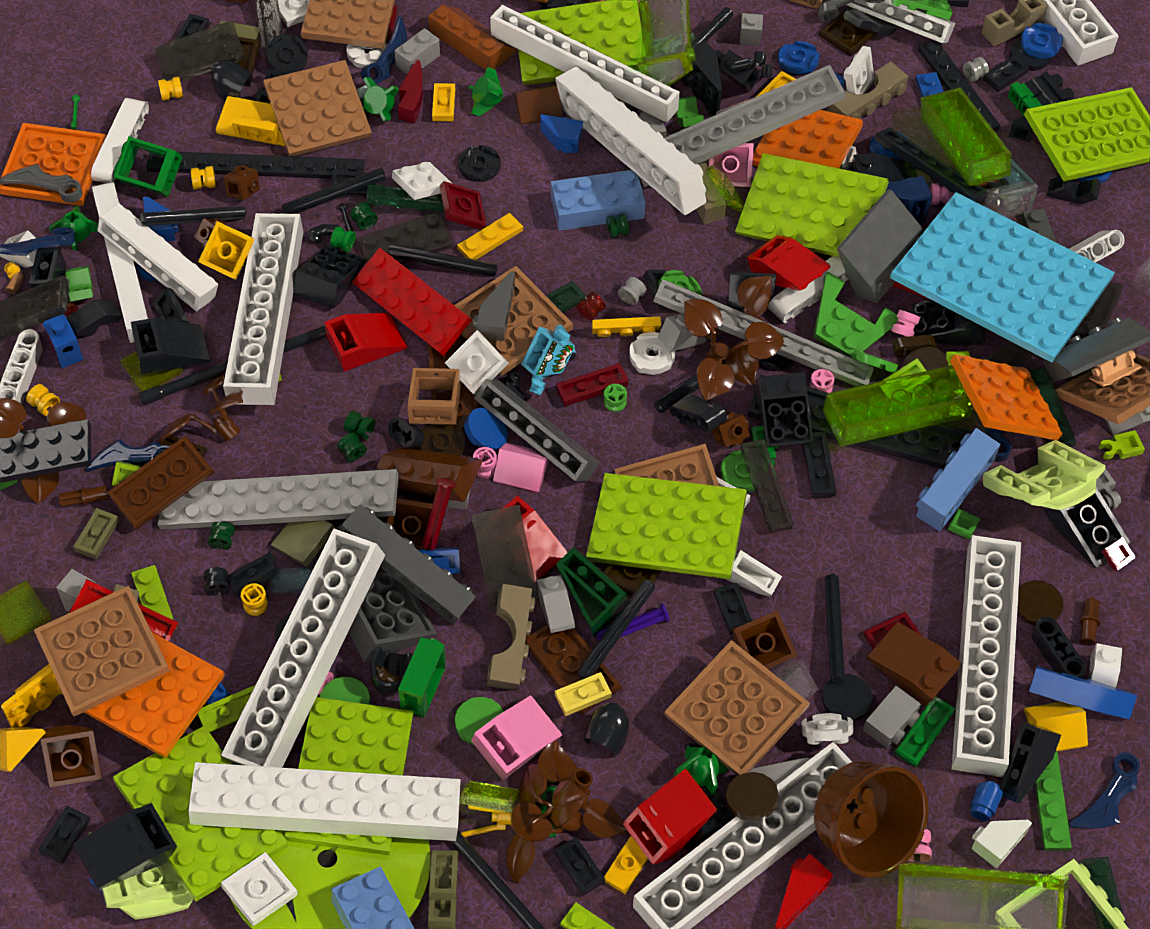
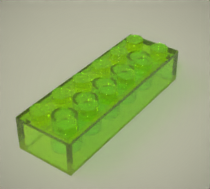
(965, 136)
(896, 405)

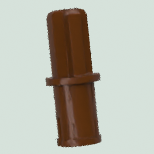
(83, 496)
(1090, 621)

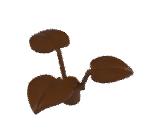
(754, 296)
(713, 376)
(11, 417)
(223, 423)
(558, 766)
(565, 816)

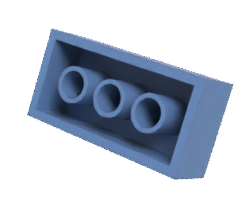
(594, 198)
(957, 479)
(369, 903)

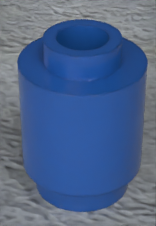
(985, 800)

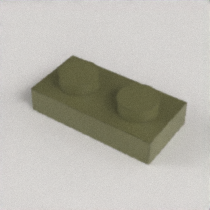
(96, 533)

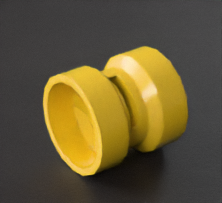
(170, 88)
(208, 177)
(41, 398)
(257, 604)

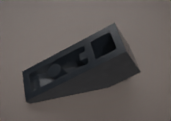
(1029, 759)

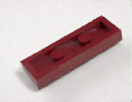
(590, 384)

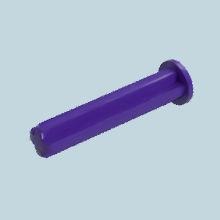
(642, 621)

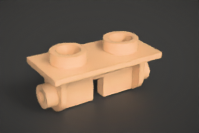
(1107, 372)

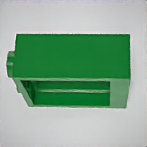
(167, 173)
(422, 676)

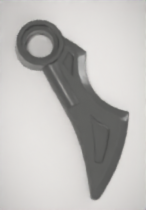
(35, 176)

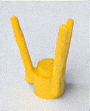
(500, 817)

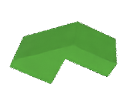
(688, 112)
(79, 283)

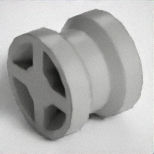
(975, 69)
(632, 291)

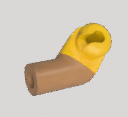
(16, 277)

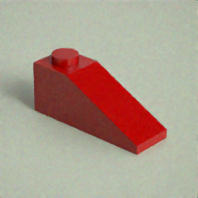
(805, 884)

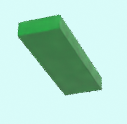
(924, 731)

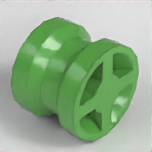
(616, 392)

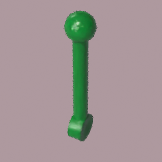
(75, 98)

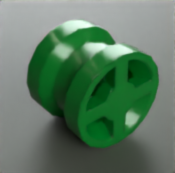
(343, 239)

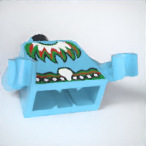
(548, 355)

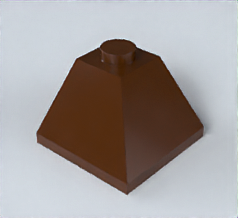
(70, 755)

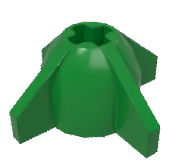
(486, 92)
(379, 99)
(79, 223)
(703, 767)

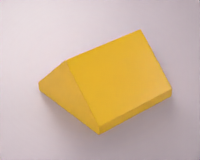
(226, 250)
(1062, 719)
(16, 744)

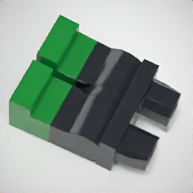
(1039, 92)

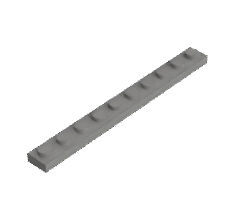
(794, 346)

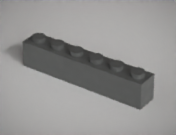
(537, 430)
(411, 567)

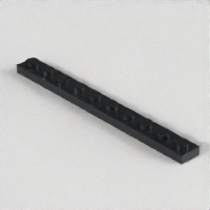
(264, 164)

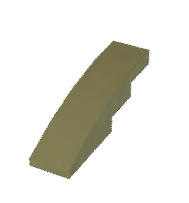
(443, 890)

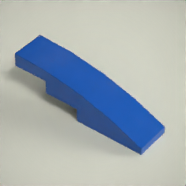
(1083, 693)

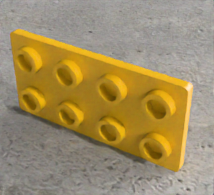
(249, 121)
(31, 697)

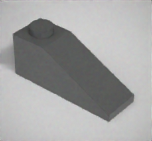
(495, 310)

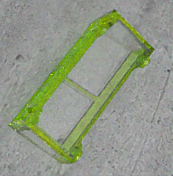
(666, 40)
(979, 898)

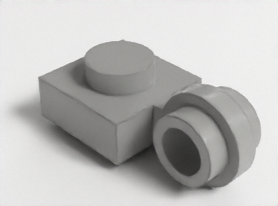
(1105, 484)

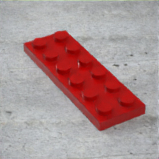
(412, 301)

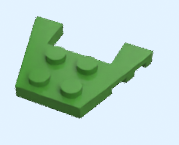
(936, 8)
(843, 328)

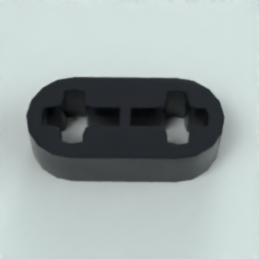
(403, 435)

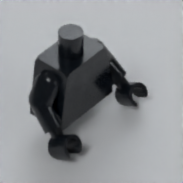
(742, 70)

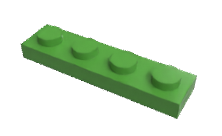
(1052, 809)

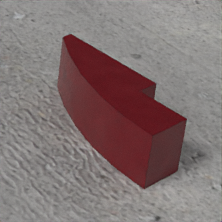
(411, 94)

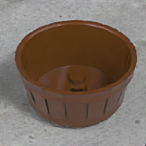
(882, 827)

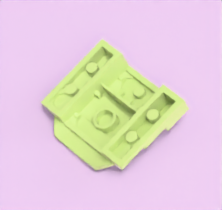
(1057, 482)
(149, 893)

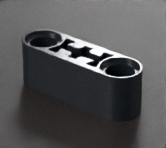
(698, 413)
(1057, 648)

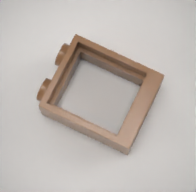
(434, 410)

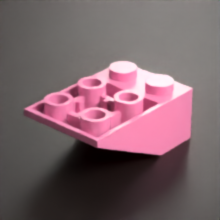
(515, 737)

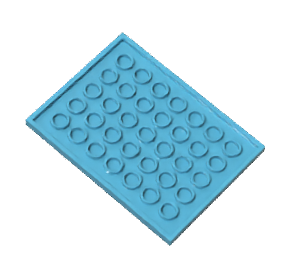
(1003, 276)

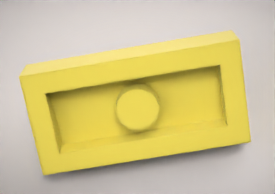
(583, 694)

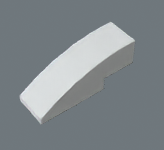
(754, 575)

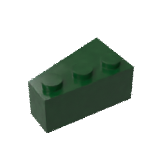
(591, 590)

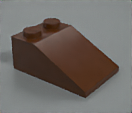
(914, 663)

